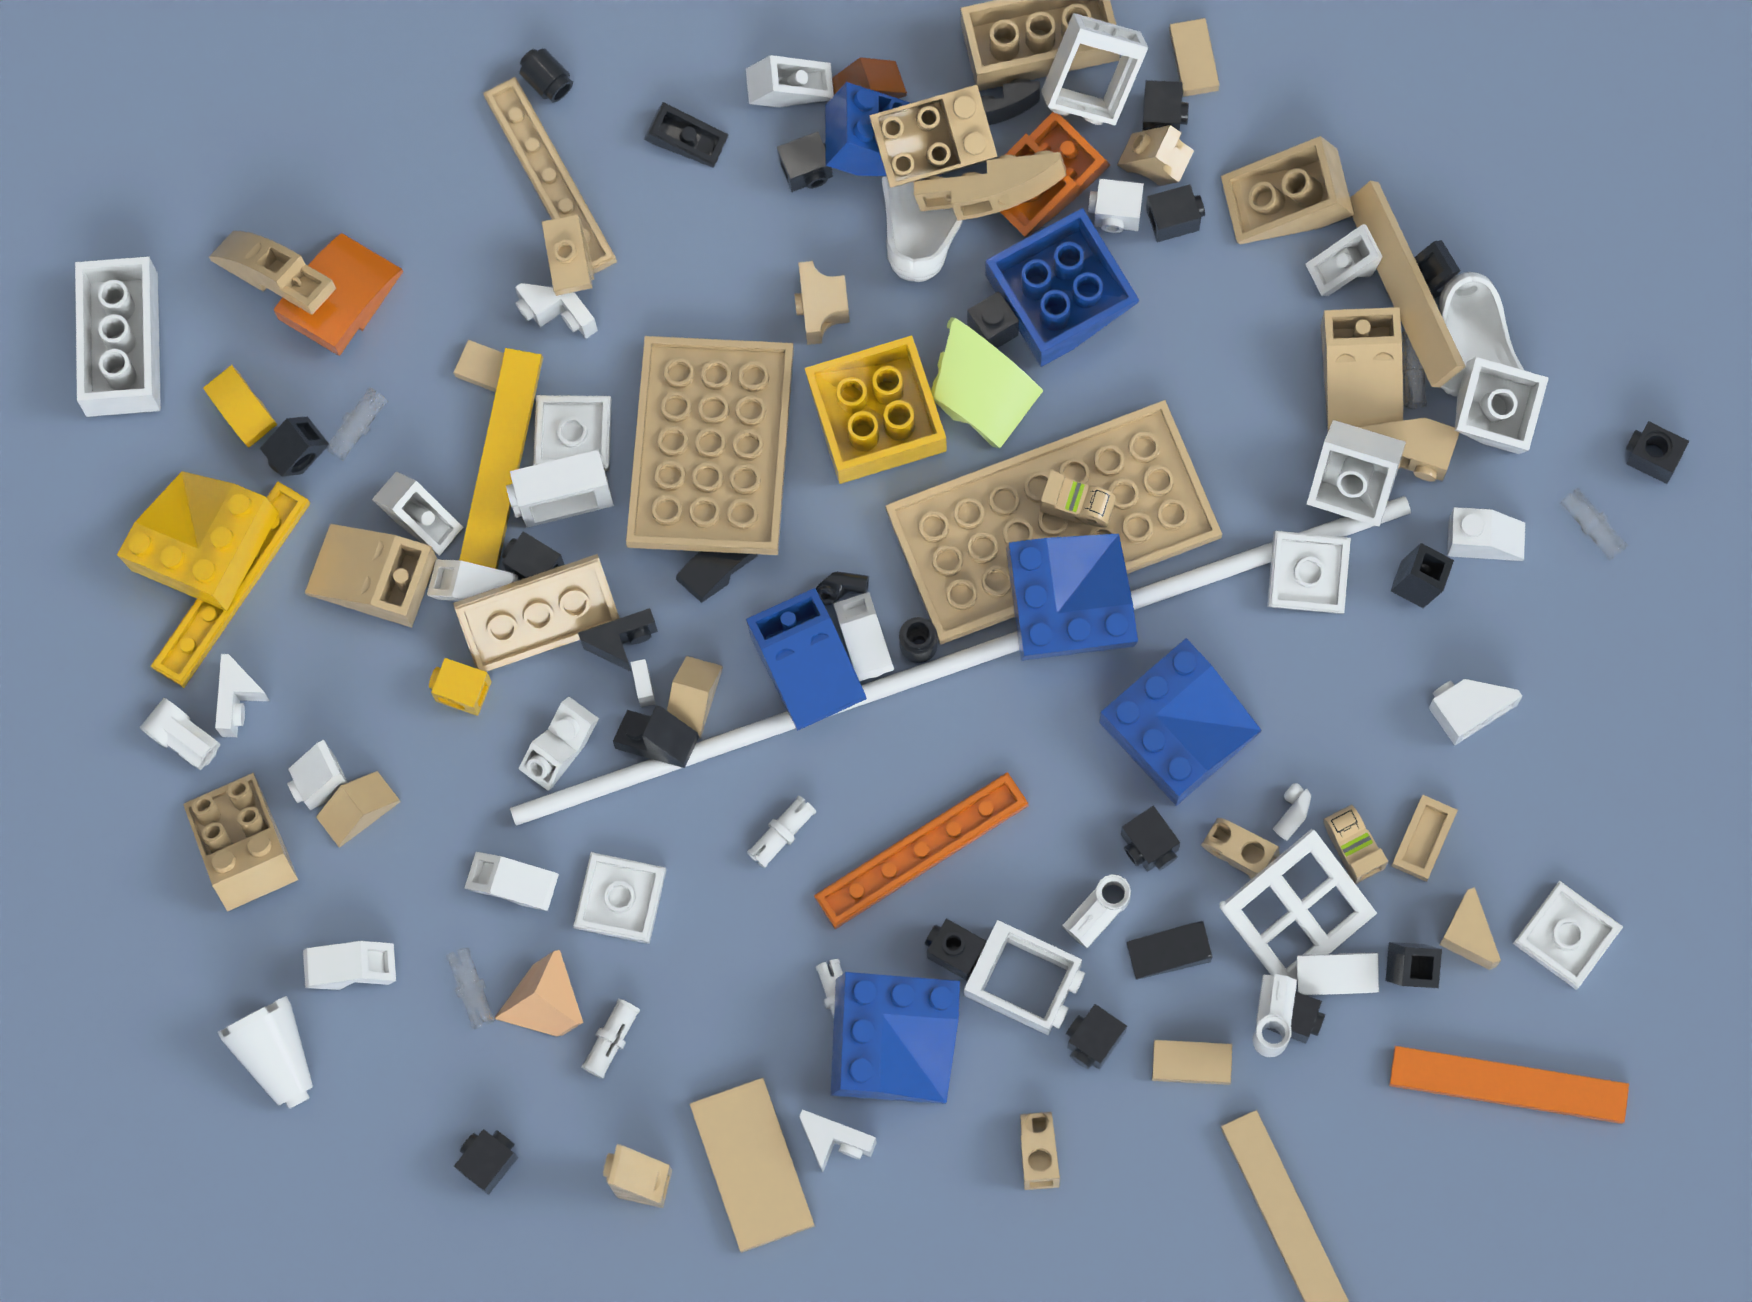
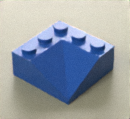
(1061, 286)
(1070, 595)
(1179, 722)
(894, 1037)

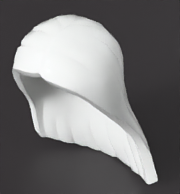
(916, 238)
(1476, 323)

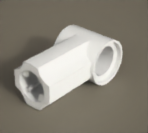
(173, 728)
(1096, 913)
(1274, 1012)

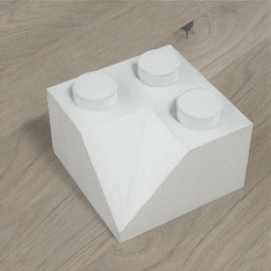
(1499, 404)
(1356, 473)

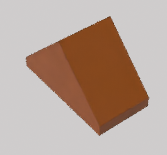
(872, 74)

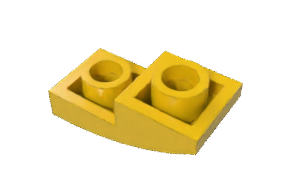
(240, 406)

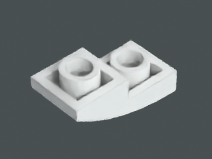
(1338, 973)

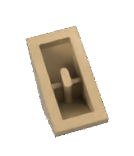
(694, 692)
(356, 807)
(1470, 933)

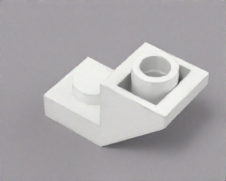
(544, 305)
(460, 580)
(863, 636)
(559, 745)
(511, 880)
(347, 963)

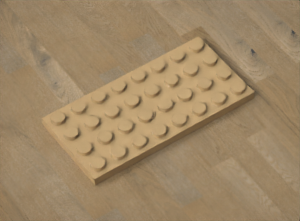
(961, 528)

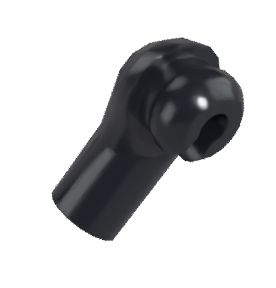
(840, 583)

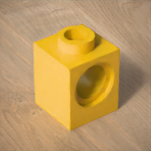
(459, 686)

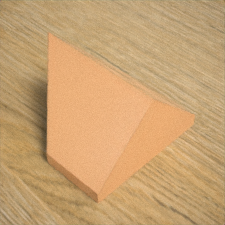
(543, 999)

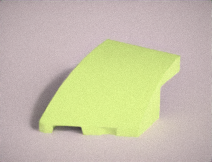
(981, 385)

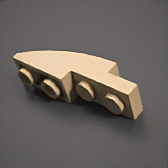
(1005, 185)
(273, 268)

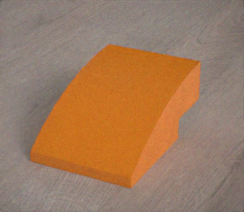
(1082, 168)
(361, 287)

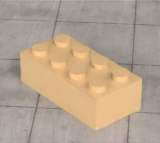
(1023, 36)

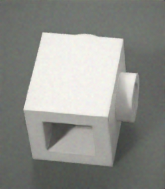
(1116, 205)

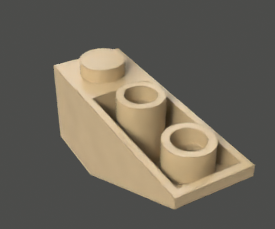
(1426, 448)
(637, 1176)

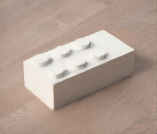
(117, 336)

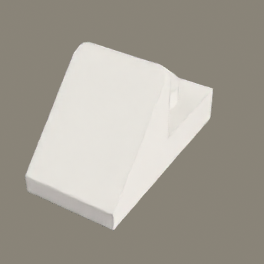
(1342, 262)
(234, 687)
(824, 1133)

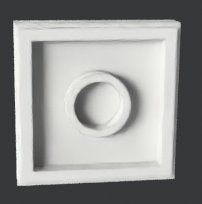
(572, 427)
(1308, 572)
(620, 898)
(1568, 935)

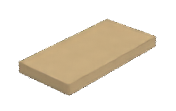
(535, 613)
(752, 1165)

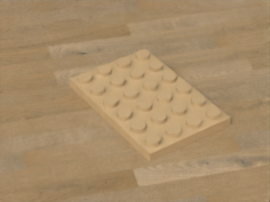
(710, 445)

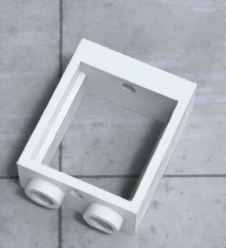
(1105, 36)
(559, 489)
(988, 959)

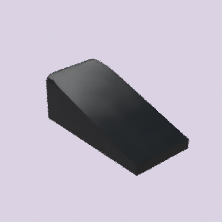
(686, 135)
(1170, 950)

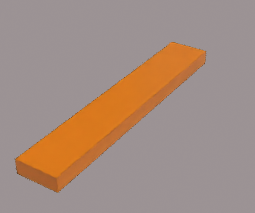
(921, 850)
(1509, 1084)

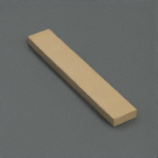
(544, 165)
(1407, 287)
(1282, 1210)

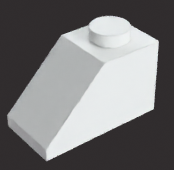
(788, 82)
(417, 512)
(1485, 535)
(1470, 706)
(316, 776)

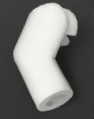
(1296, 813)

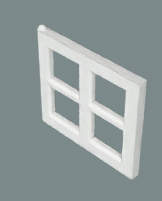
(1298, 908)

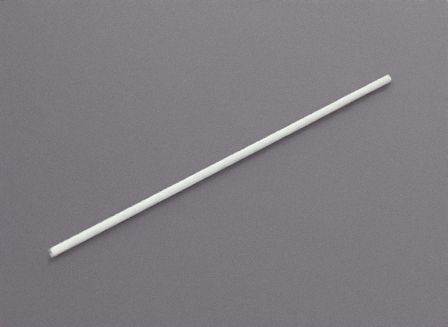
(922, 674)

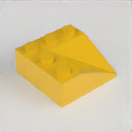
(876, 409)
(199, 537)

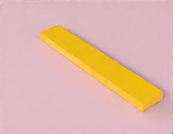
(501, 455)
(206, 622)

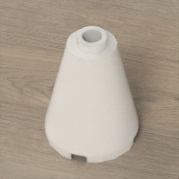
(272, 1051)

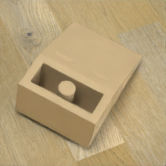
(933, 136)
(1362, 366)
(372, 573)
(240, 842)

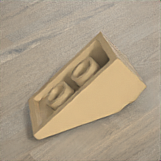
(1288, 192)

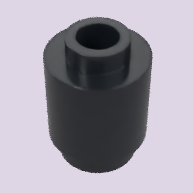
(545, 75)
(916, 629)

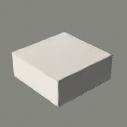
(643, 683)

